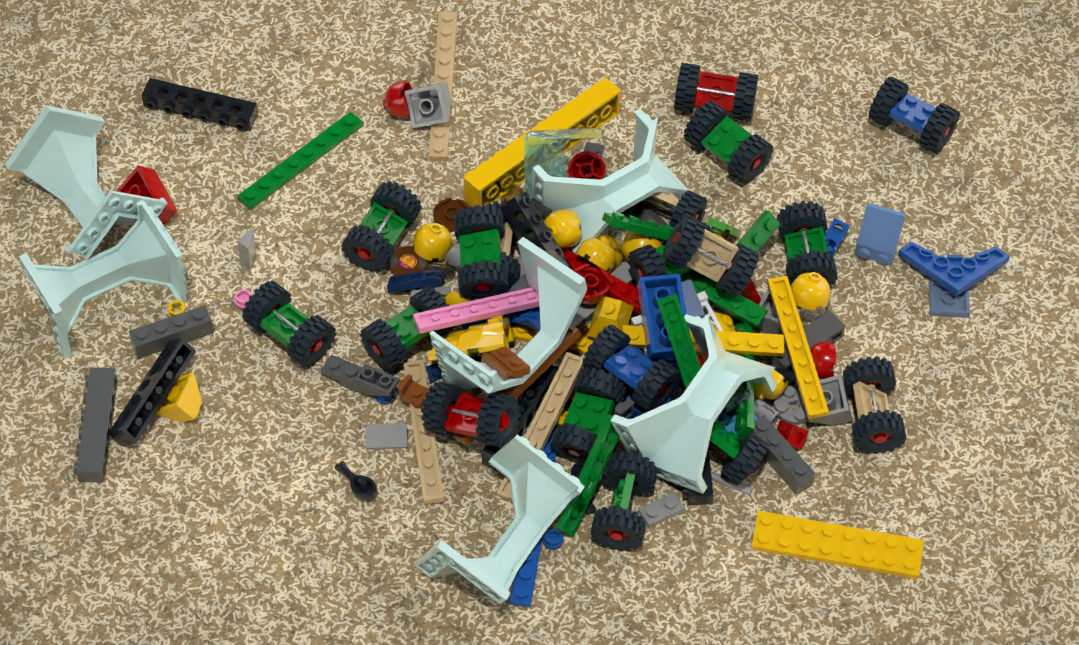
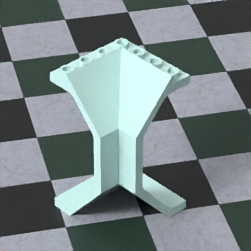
(63, 160)
(614, 193)
(142, 255)
(559, 299)
(680, 431)
(538, 496)

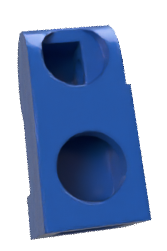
(835, 235)

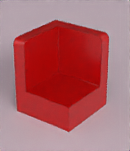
(792, 433)

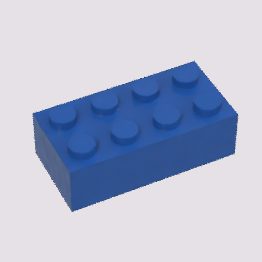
(649, 291)

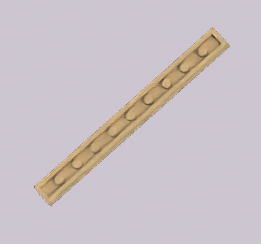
(443, 73)

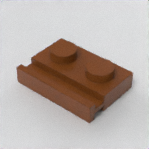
(506, 363)

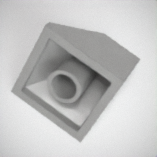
(429, 104)
(836, 401)

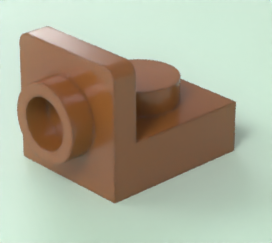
(412, 392)

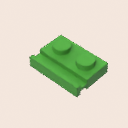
(722, 228)

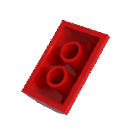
(146, 183)

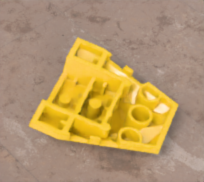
(481, 337)

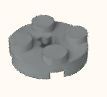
(782, 404)

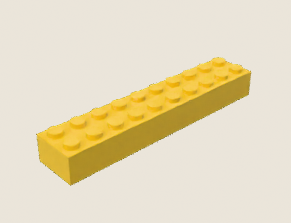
(506, 167)

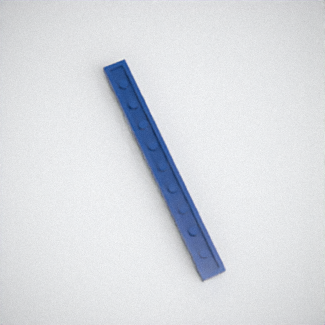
(525, 577)

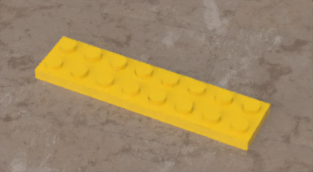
(837, 544)

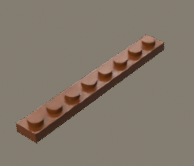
(569, 339)

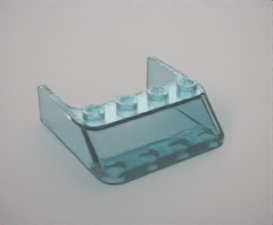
(547, 150)

